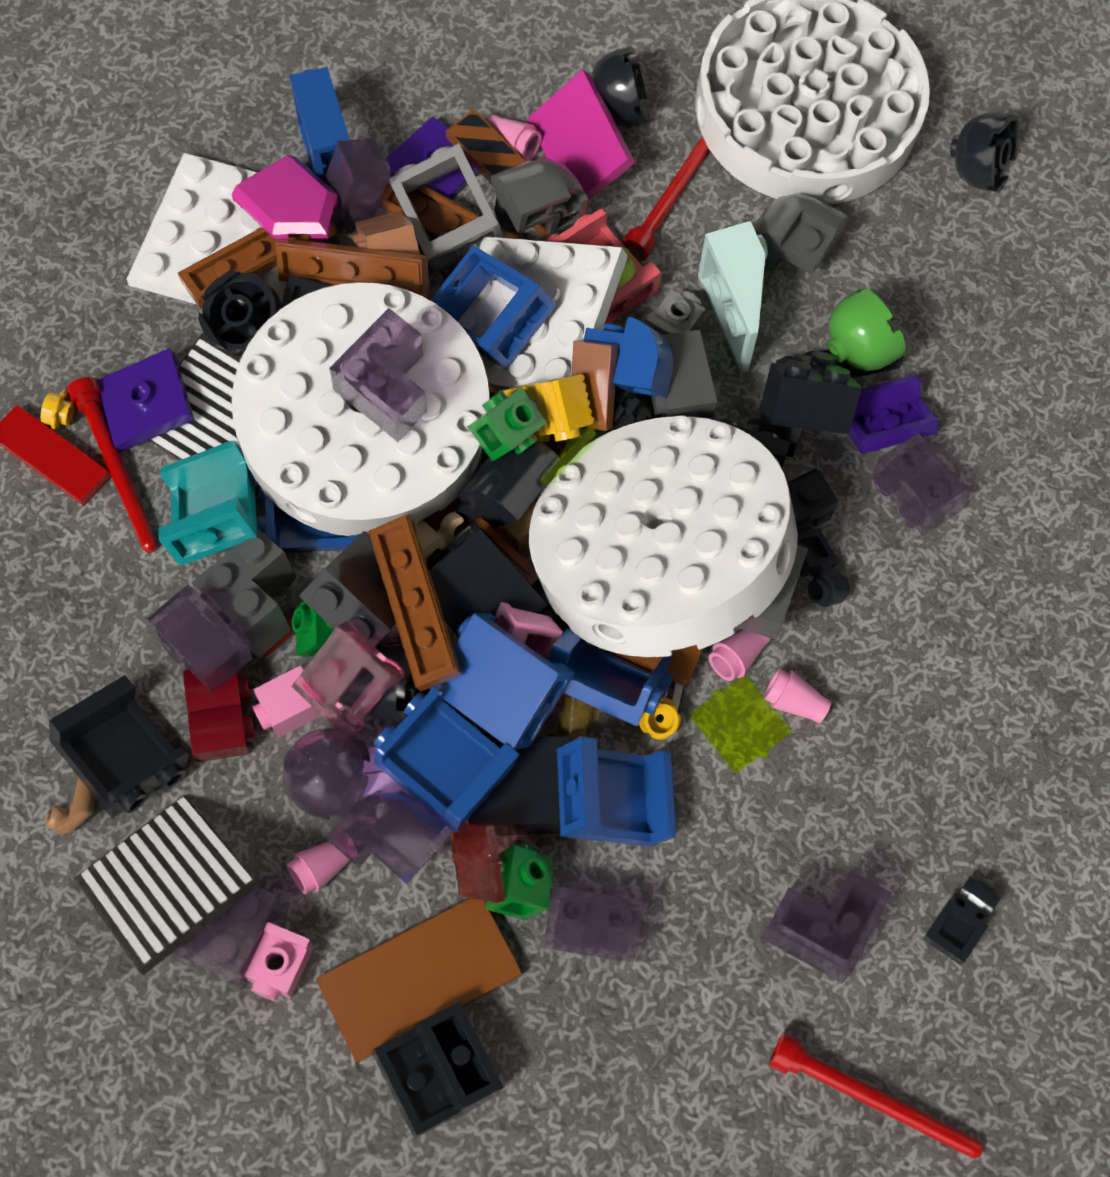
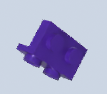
(891, 415)

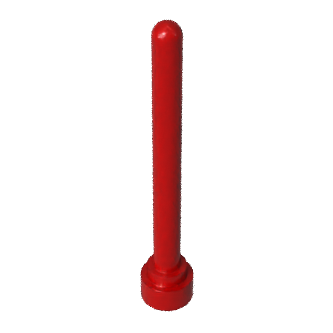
(643, 236)
(87, 399)
(793, 1057)

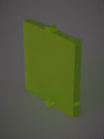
(566, 451)
(739, 724)

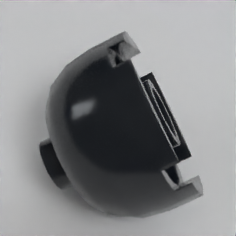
(621, 86)
(985, 145)
(236, 309)

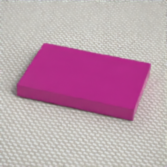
(582, 134)

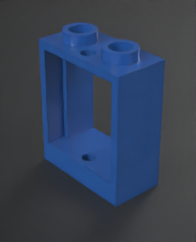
(318, 116)
(517, 320)

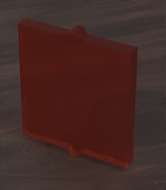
(477, 862)

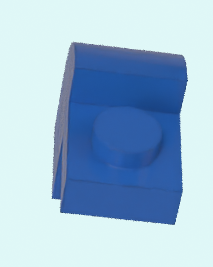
(642, 354)

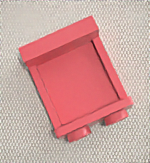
(594, 231)

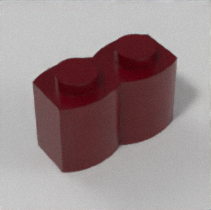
(218, 718)

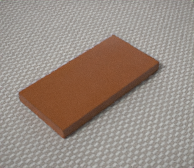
(417, 976)

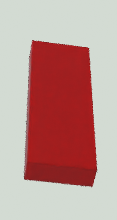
(51, 456)

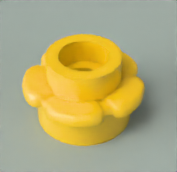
(57, 410)
(669, 724)

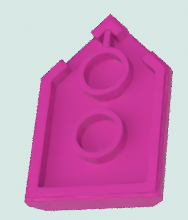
(288, 199)

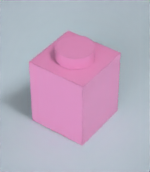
(282, 705)

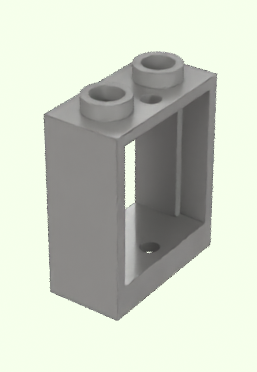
(456, 243)

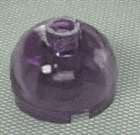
(326, 772)

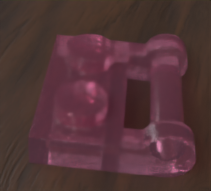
(335, 671)

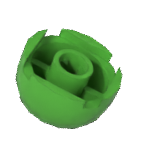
(863, 333)

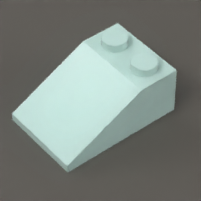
(733, 282)

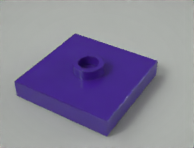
(420, 148)
(145, 400)

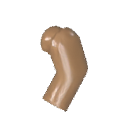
(68, 819)

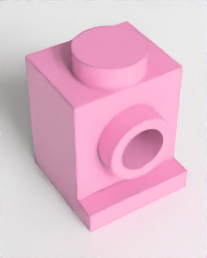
(532, 629)
(283, 981)

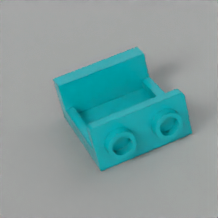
(209, 503)

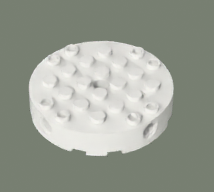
(811, 97)
(333, 462)
(664, 535)

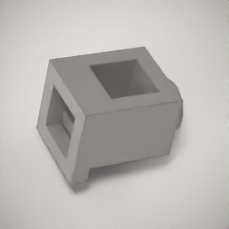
(677, 314)

